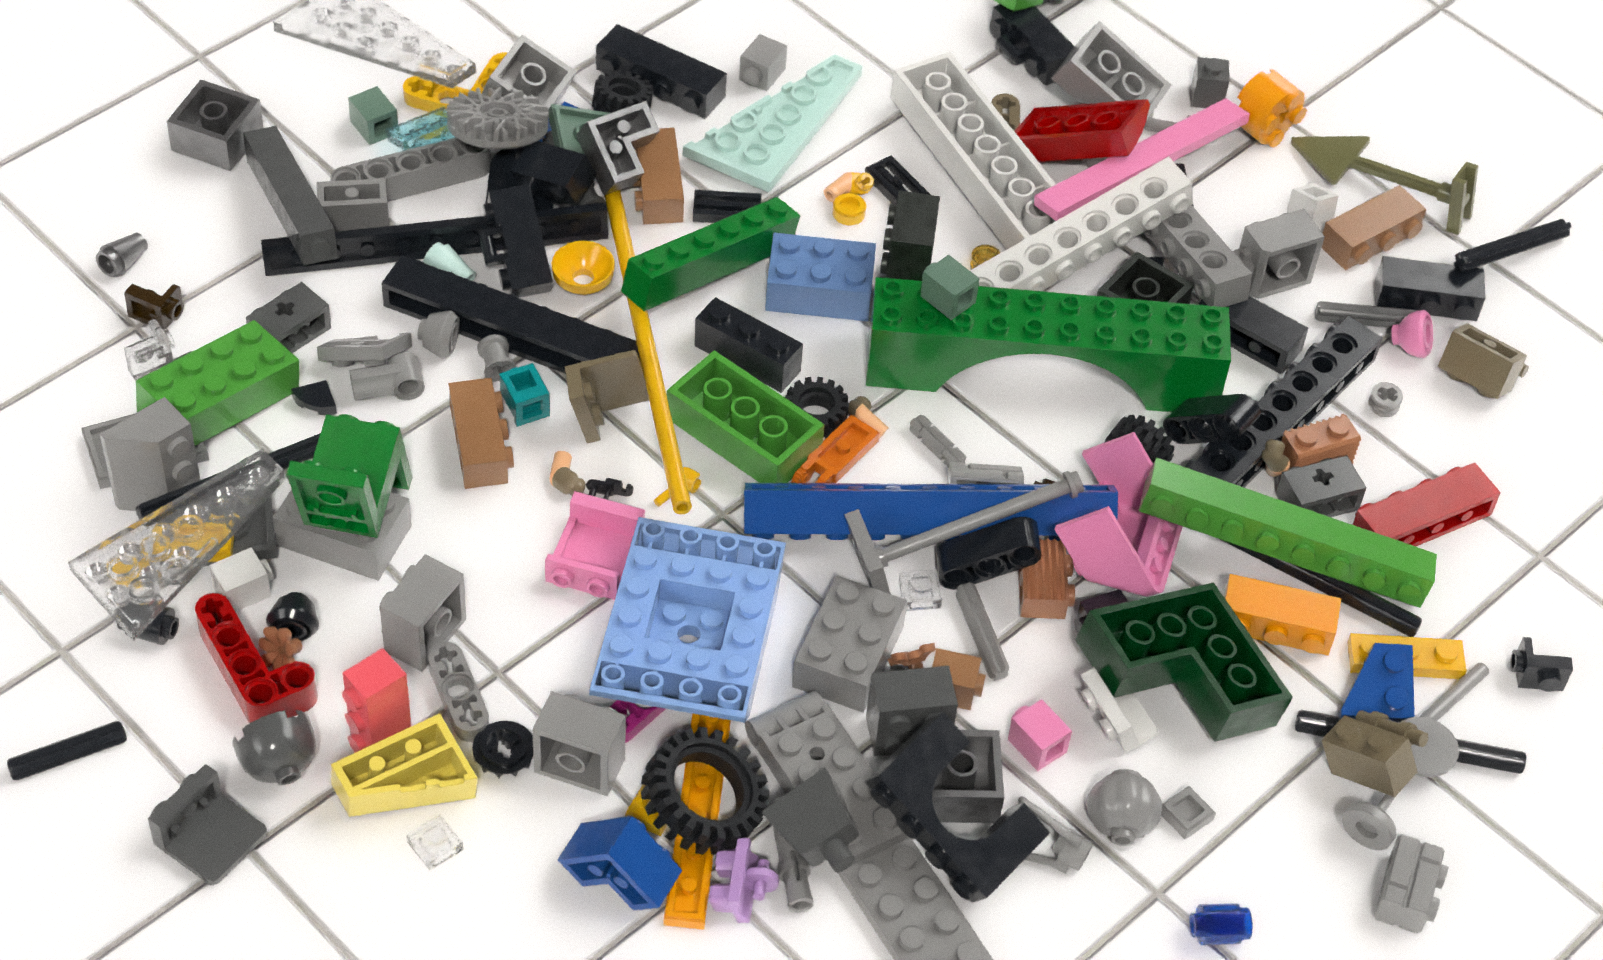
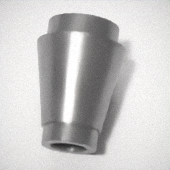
(120, 254)

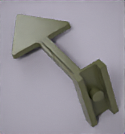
(1337, 154)

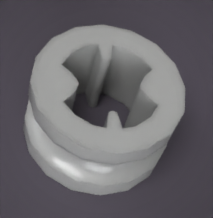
(1380, 393)

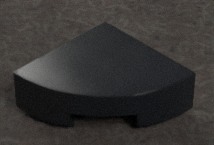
(315, 397)

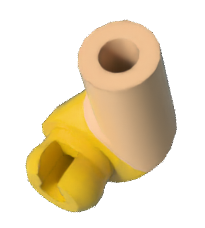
(849, 183)

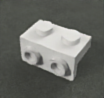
(1122, 715)

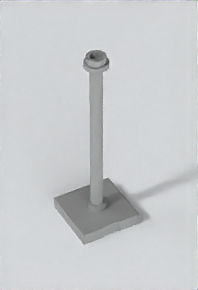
(875, 558)

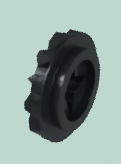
(514, 737)

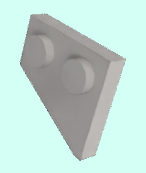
(366, 349)

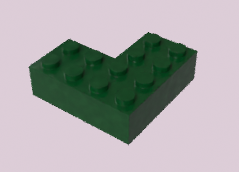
(1192, 642)

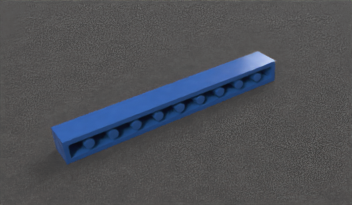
(901, 508)

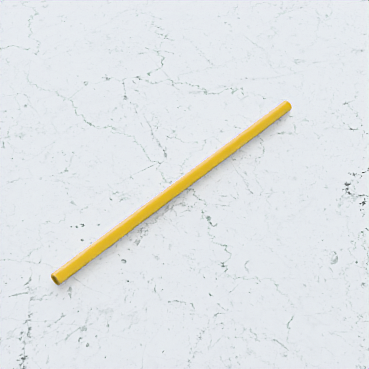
(651, 367)

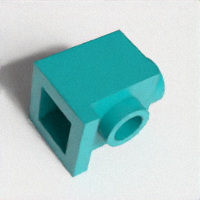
(525, 394)

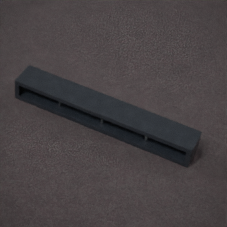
(530, 329)

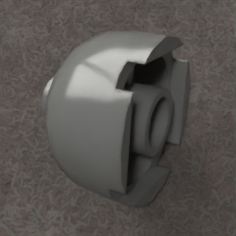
(276, 747)

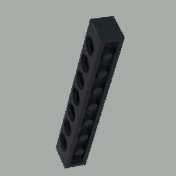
(1294, 400)

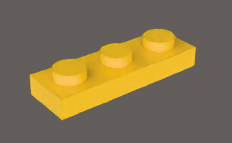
(1430, 655)

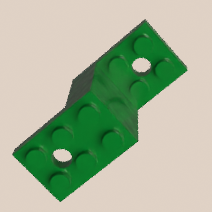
(350, 475)

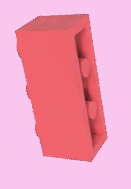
(375, 700)

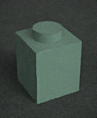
(372, 114)
(949, 286)

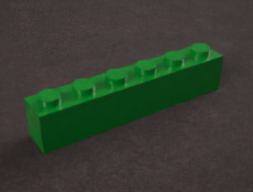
(706, 254)

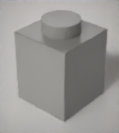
(763, 62)

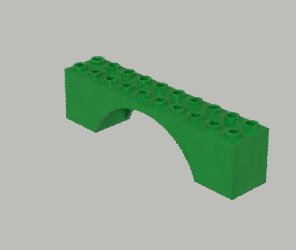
(1153, 346)

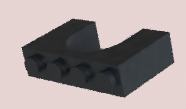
(906, 789)

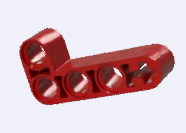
(237, 656)

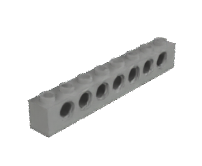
(1200, 256)

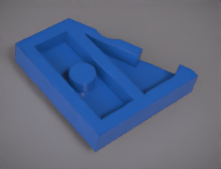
(1383, 683)

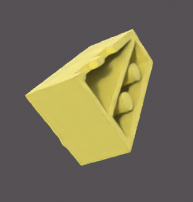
(405, 771)

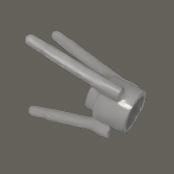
(1070, 846)

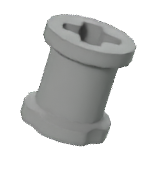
(495, 355)

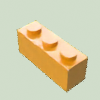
(1284, 614)

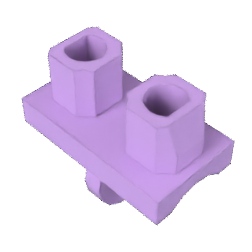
(748, 881)

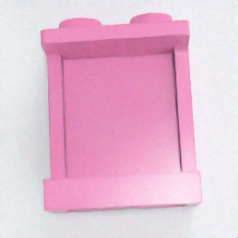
(593, 546)

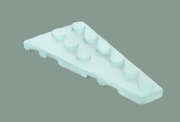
(774, 130)

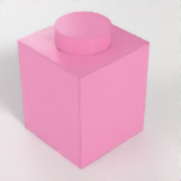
(1039, 734)

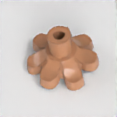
(278, 646)
(913, 658)

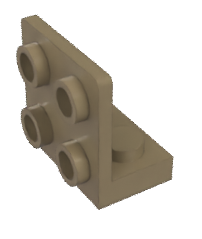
(604, 386)

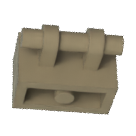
(1482, 361)
(1374, 751)

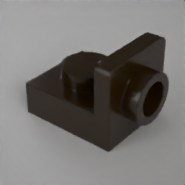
(148, 305)

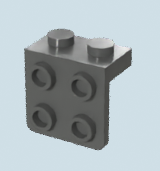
(204, 827)

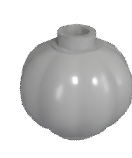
(1124, 806)

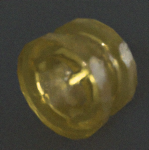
(982, 253)

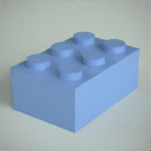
(820, 277)

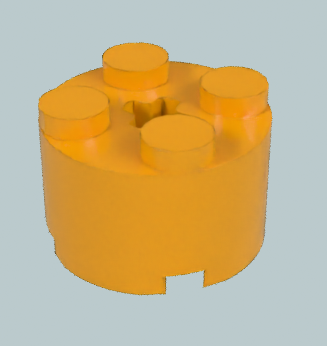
(1272, 107)

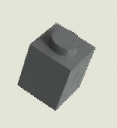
(1209, 81)

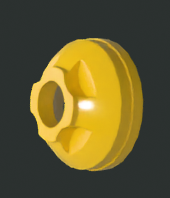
(583, 259)

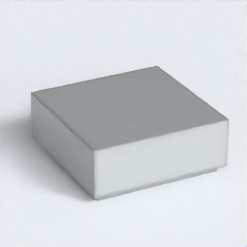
(1187, 812)

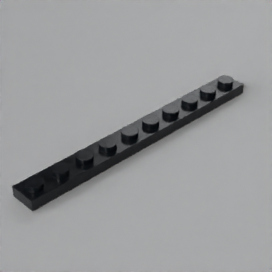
(415, 239)

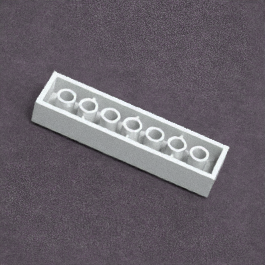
(973, 145)

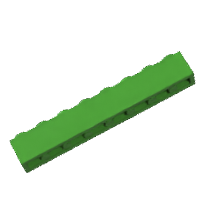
(1288, 532)

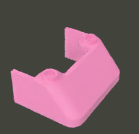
(1126, 551)

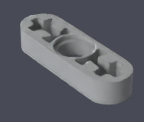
(462, 676)

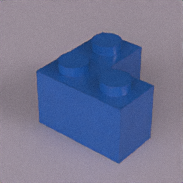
(624, 858)

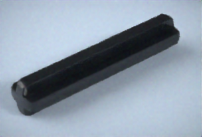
(66, 750)

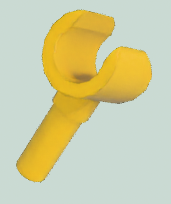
(693, 484)

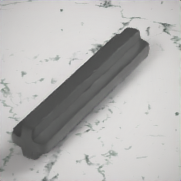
(1364, 314)

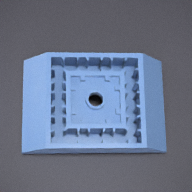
(694, 585)

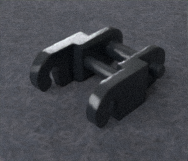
(608, 488)

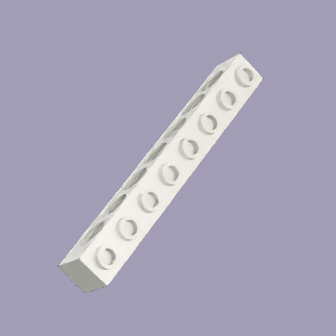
(1090, 230)

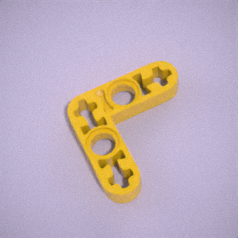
(427, 94)

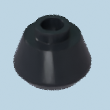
(296, 614)

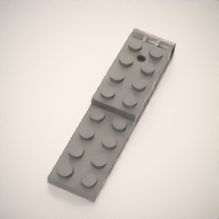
(889, 871)

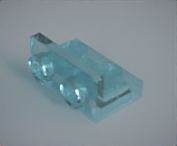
(420, 130)

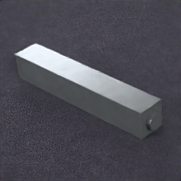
(290, 195)

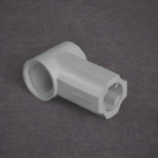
(397, 377)

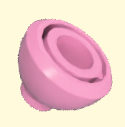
(1414, 334)

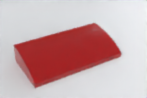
(1084, 130)

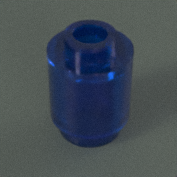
(1221, 924)

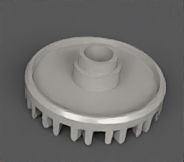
(497, 120)

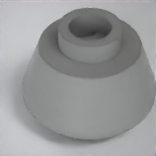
(439, 333)

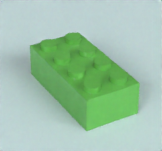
(223, 380)
(743, 420)

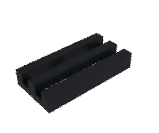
(890, 185)
(721, 204)

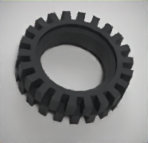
(678, 817)

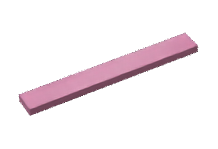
(1172, 142)

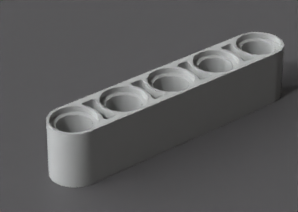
(421, 168)

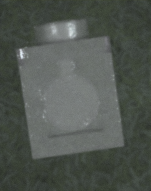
(151, 352)

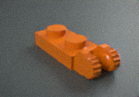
(838, 452)

